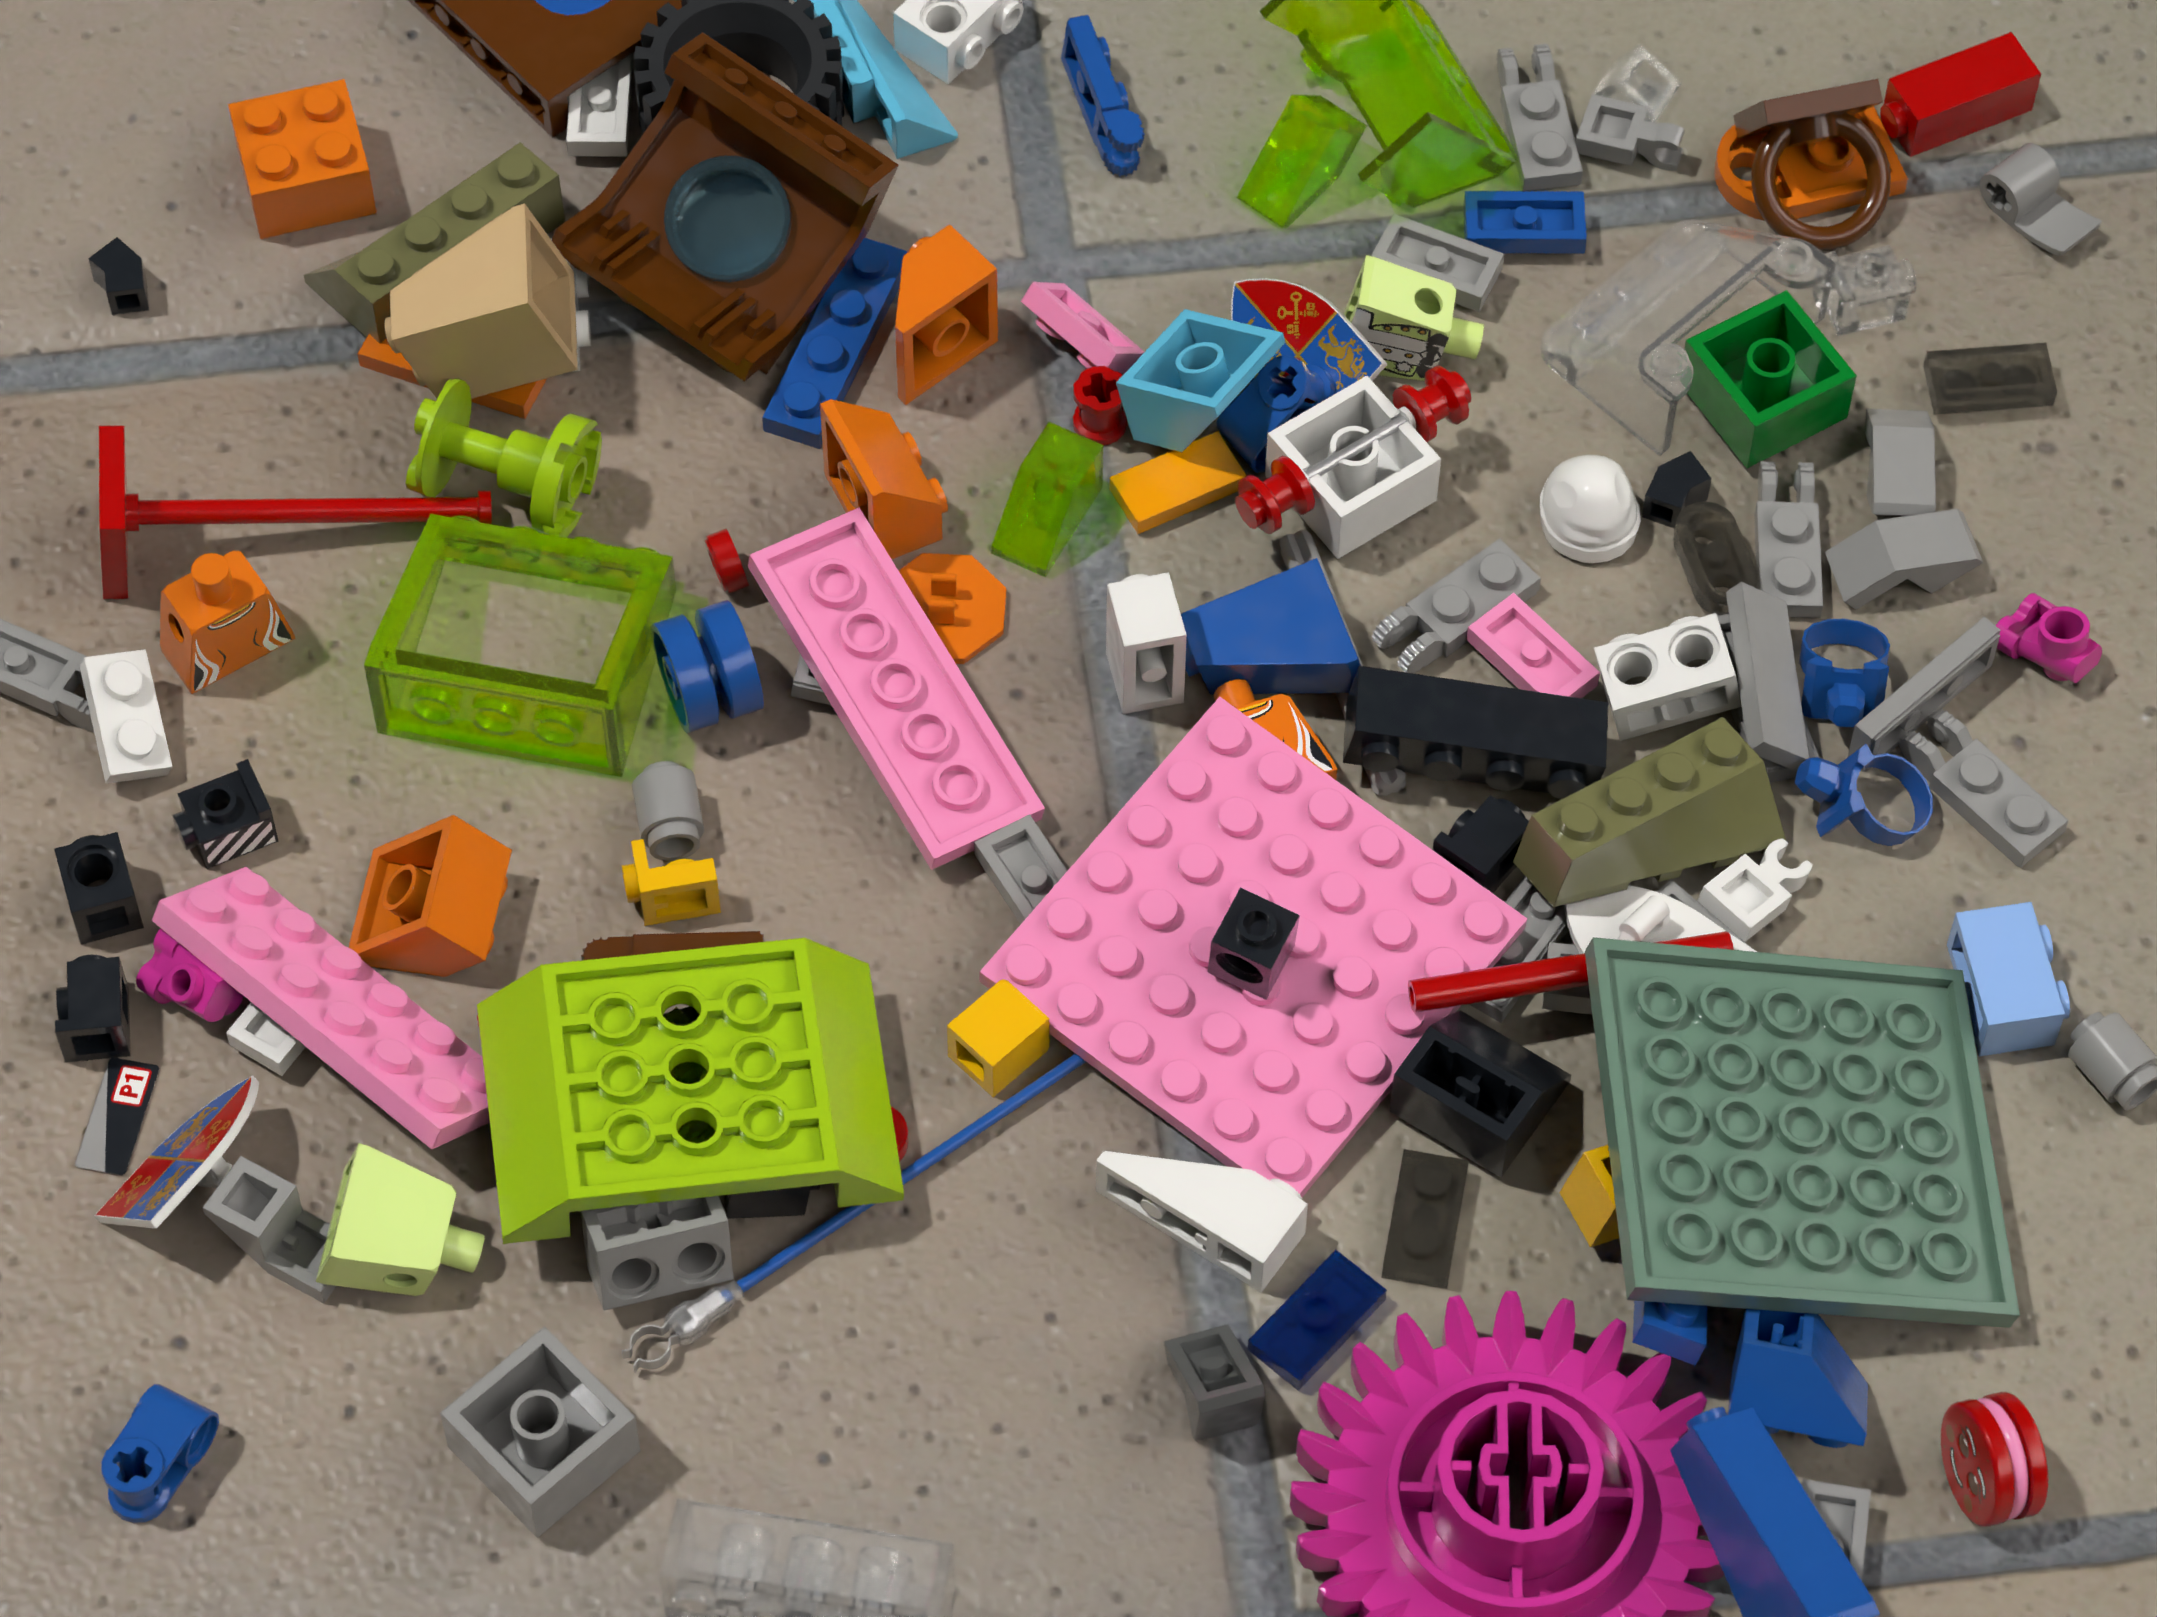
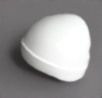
(1589, 509)

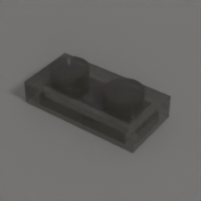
(1990, 378)
(1425, 1219)

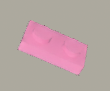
(1072, 319)
(1531, 651)

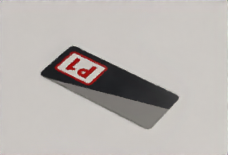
(117, 1116)

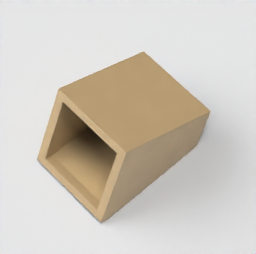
(489, 310)

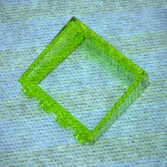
(508, 708)

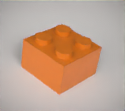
(302, 158)

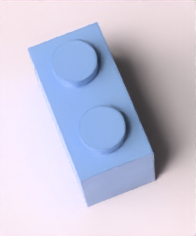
(2008, 978)

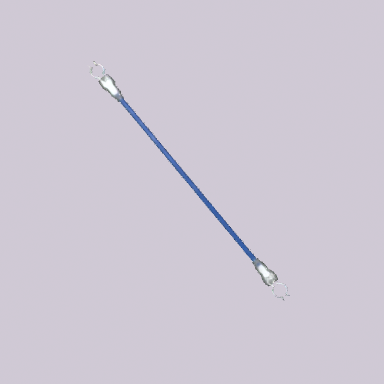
(692, 1318)

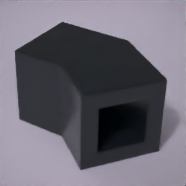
(121, 276)
(1674, 488)

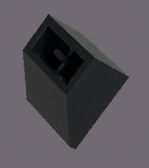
(1475, 1090)

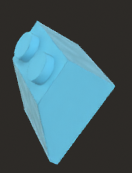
(1192, 376)

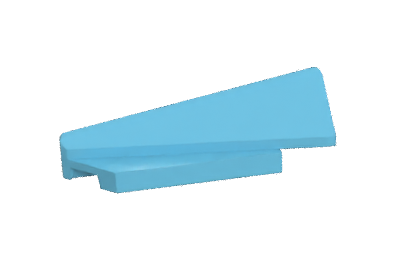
(881, 83)

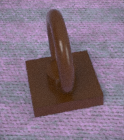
(1811, 119)

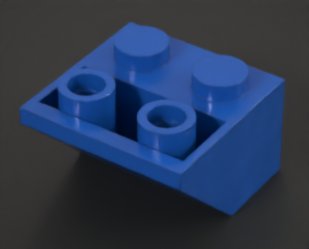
(1798, 1378)

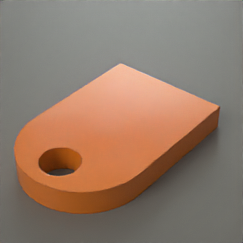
(1807, 176)

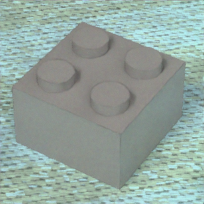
(540, 1431)

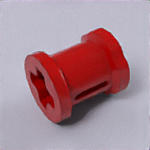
(1099, 405)

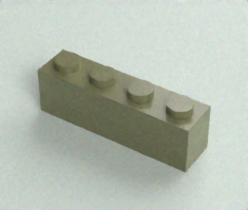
(362, 281)
(1654, 818)

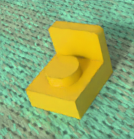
(671, 891)

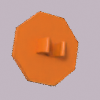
(959, 601)

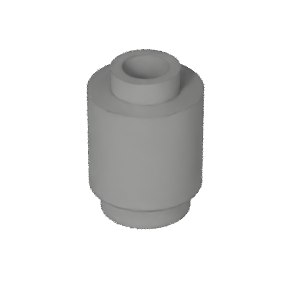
(668, 810)
(2115, 1059)

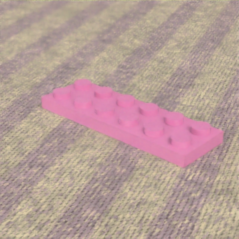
(894, 686)
(332, 1003)

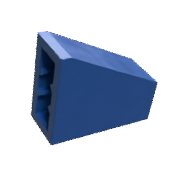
(1275, 635)

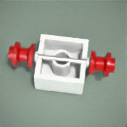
(1356, 461)

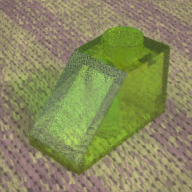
(1300, 158)
(1049, 499)

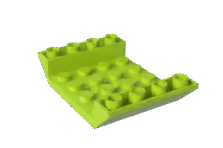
(595, 1116)

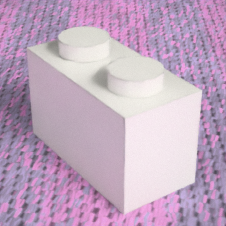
(1145, 642)

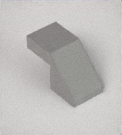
(1900, 462)
(1919, 547)
(269, 1224)

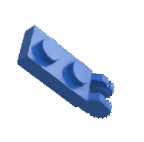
(1100, 98)

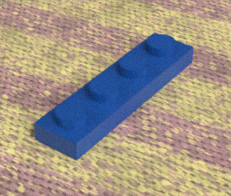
(835, 342)

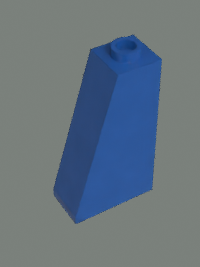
(1763, 1522)

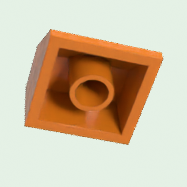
(942, 310)
(881, 474)
(431, 900)

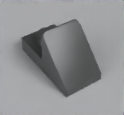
(1217, 1382)

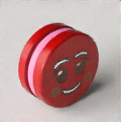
(1994, 1459)

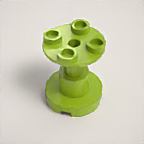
(526, 464)

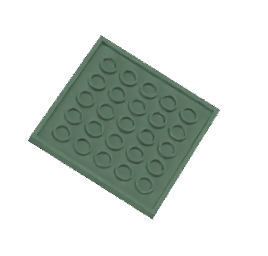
(1798, 1135)

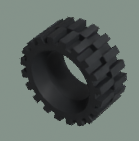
(765, 33)

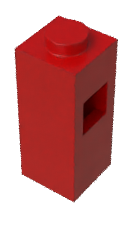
(1960, 94)

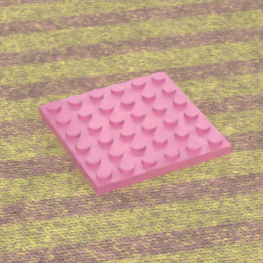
(1131, 925)

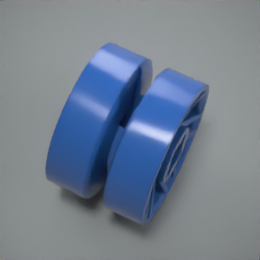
(707, 666)

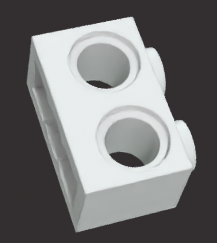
(951, 33)
(1671, 690)

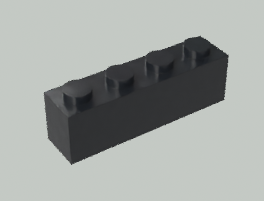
(1474, 732)

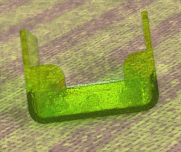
(1409, 91)

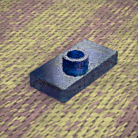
(1317, 1320)

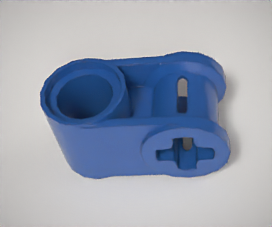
(1270, 403)
(158, 1443)

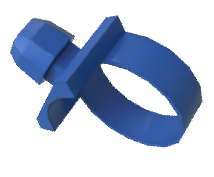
(1841, 693)
(1839, 800)

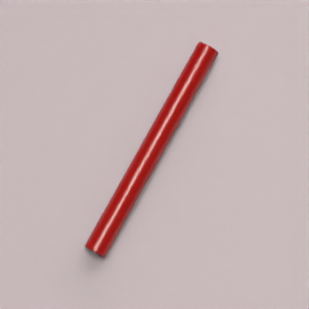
(1521, 978)

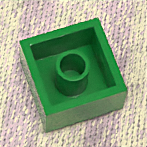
(1768, 379)

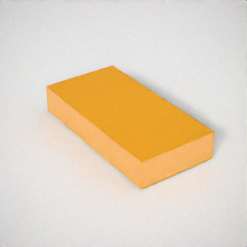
(1177, 482)

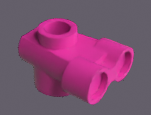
(2051, 638)
(185, 980)

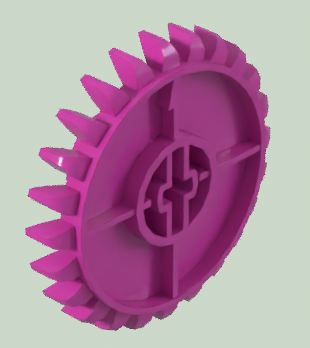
(1406, 1459)

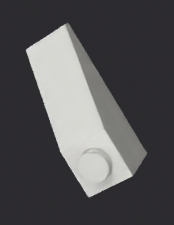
(1212, 1209)

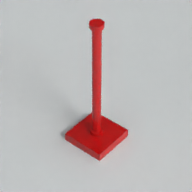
(124, 512)

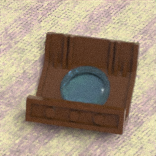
(730, 210)

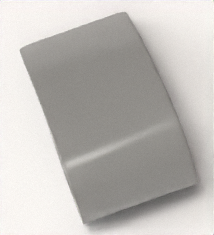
(2025, 197)

